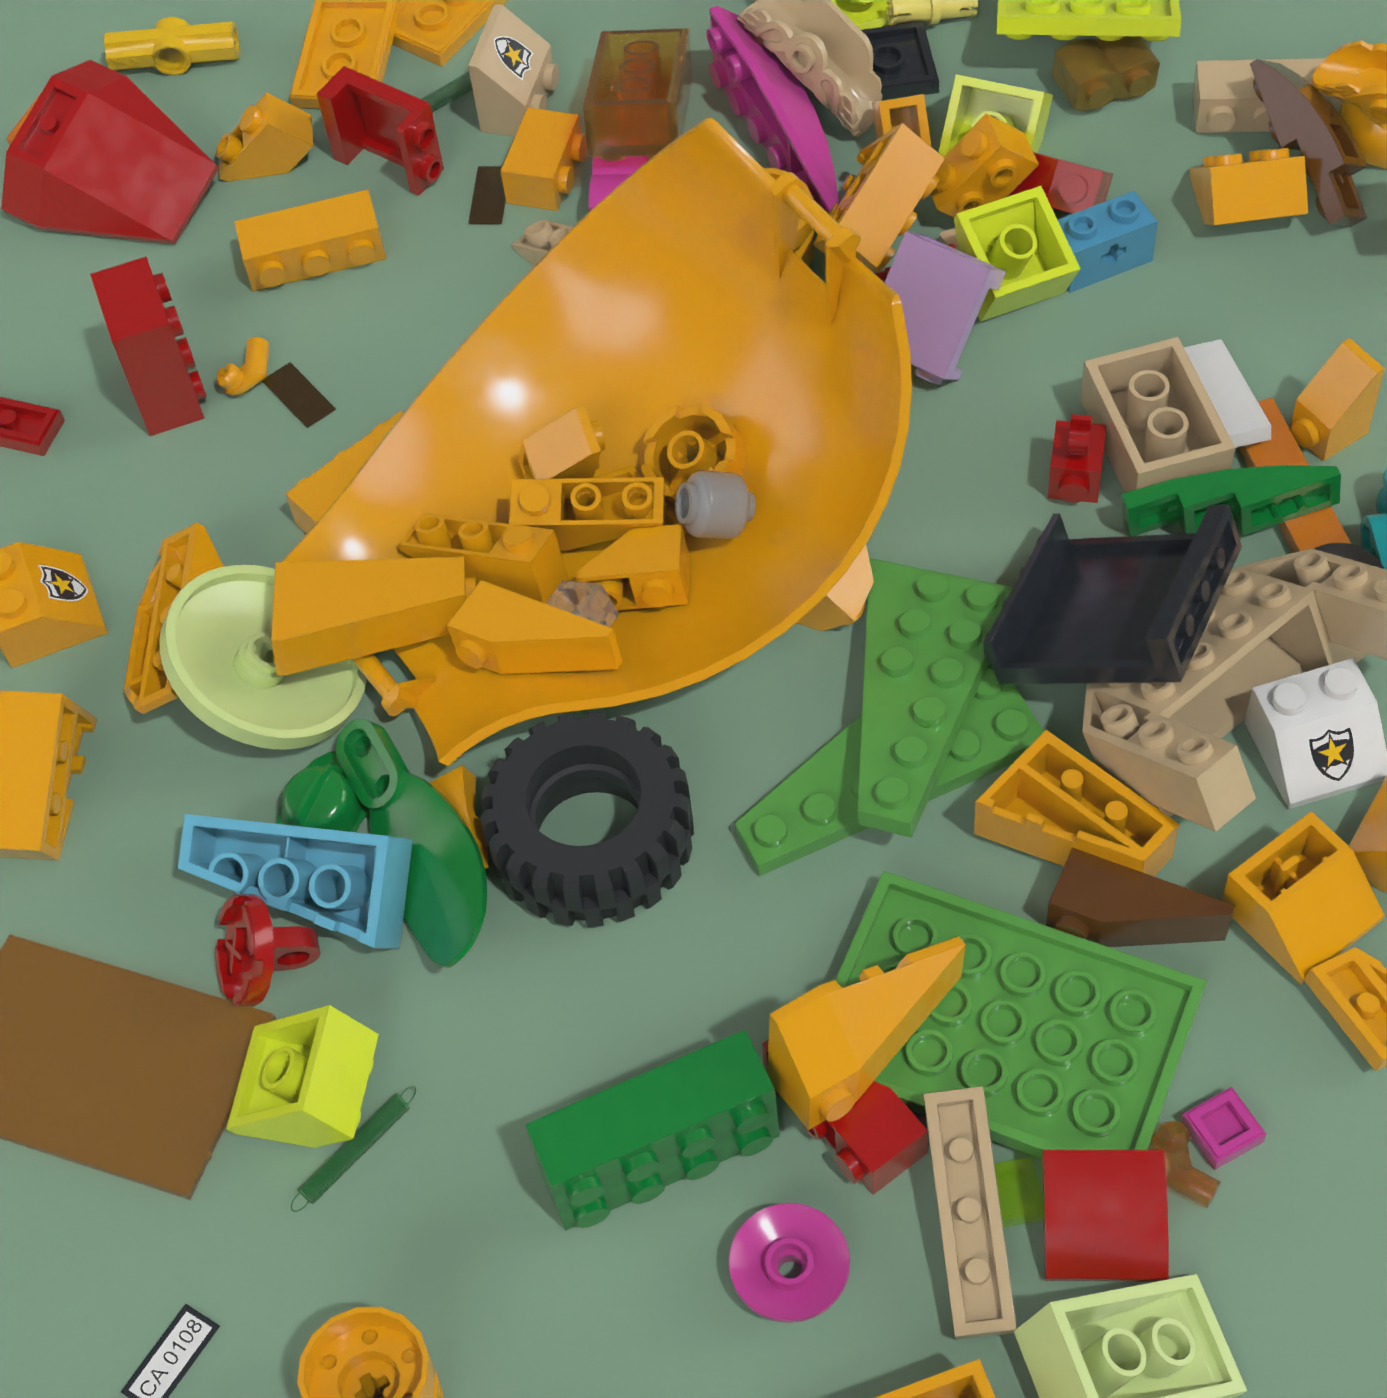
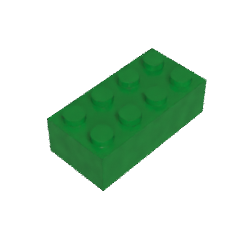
(655, 1130)

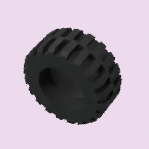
(575, 760)

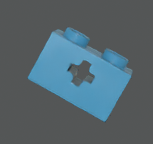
(1110, 238)

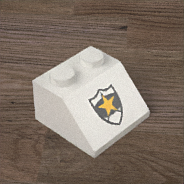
(1318, 733)

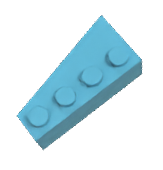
(324, 875)

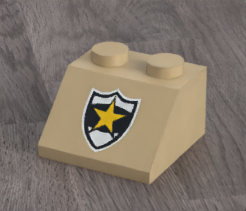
(510, 72)

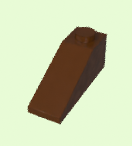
(1130, 907)

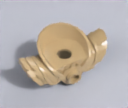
(823, 53)

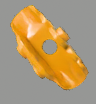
(1359, 79)

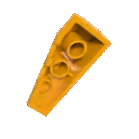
(840, 1039)

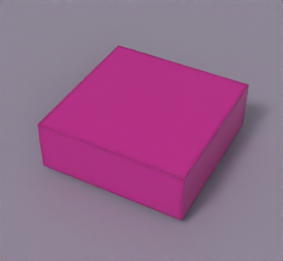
(1223, 1128)

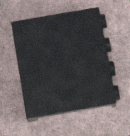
(1112, 605)

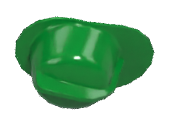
(321, 798)

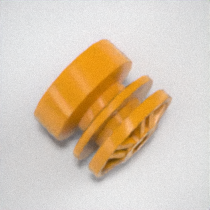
(367, 1356)

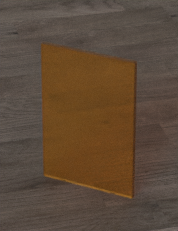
(116, 1065)

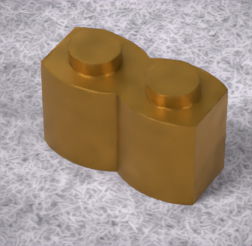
(1101, 70)

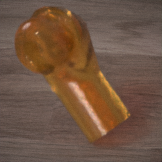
(1179, 1169)

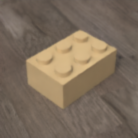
(1154, 415)

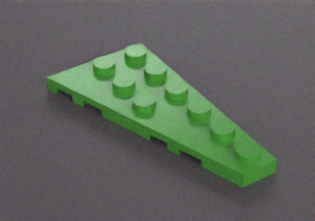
(917, 684)
(821, 797)

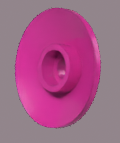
(789, 1235)

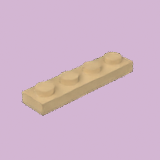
(970, 1213)

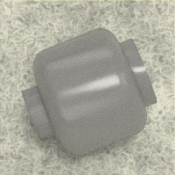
(714, 504)

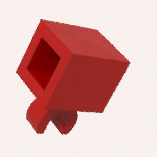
(1076, 460)

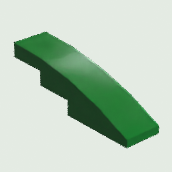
(1255, 494)

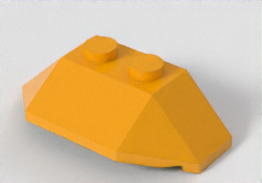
(182, 560)

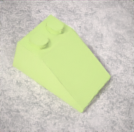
(1131, 1345)

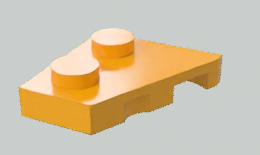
(1356, 997)

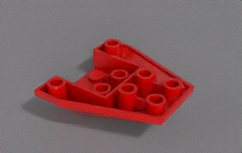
(103, 161)

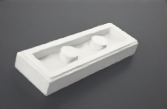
(1229, 393)

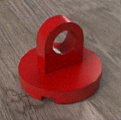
(257, 949)

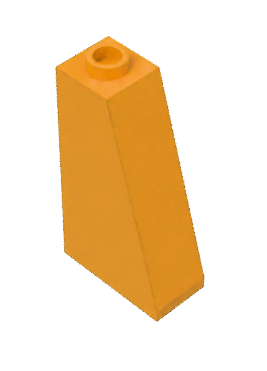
(361, 607)

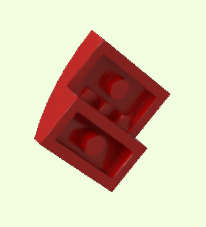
(1105, 1215)

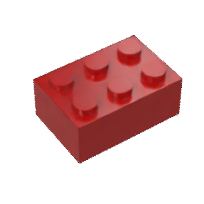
(148, 345)

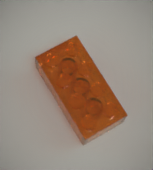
(637, 92)

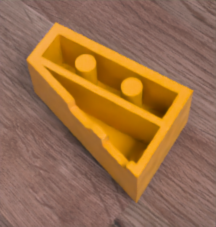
(36, 765)

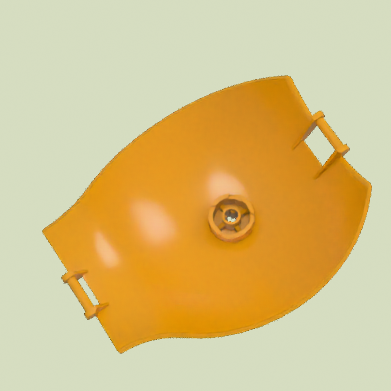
(693, 354)

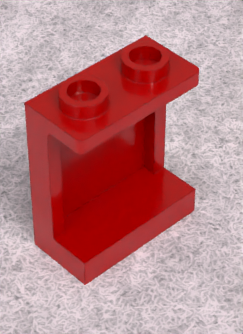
(382, 120)

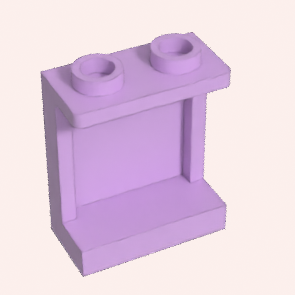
(939, 301)

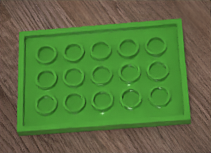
(1051, 1025)

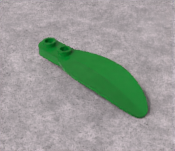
(446, 867)

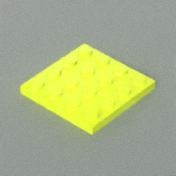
(1100, 18)

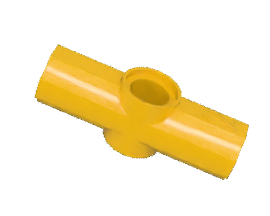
(172, 46)

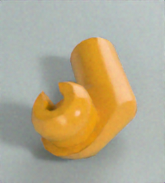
(254, 370)

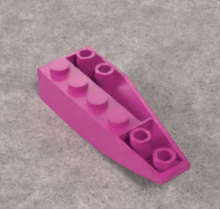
(771, 104)

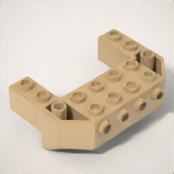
(1266, 626)

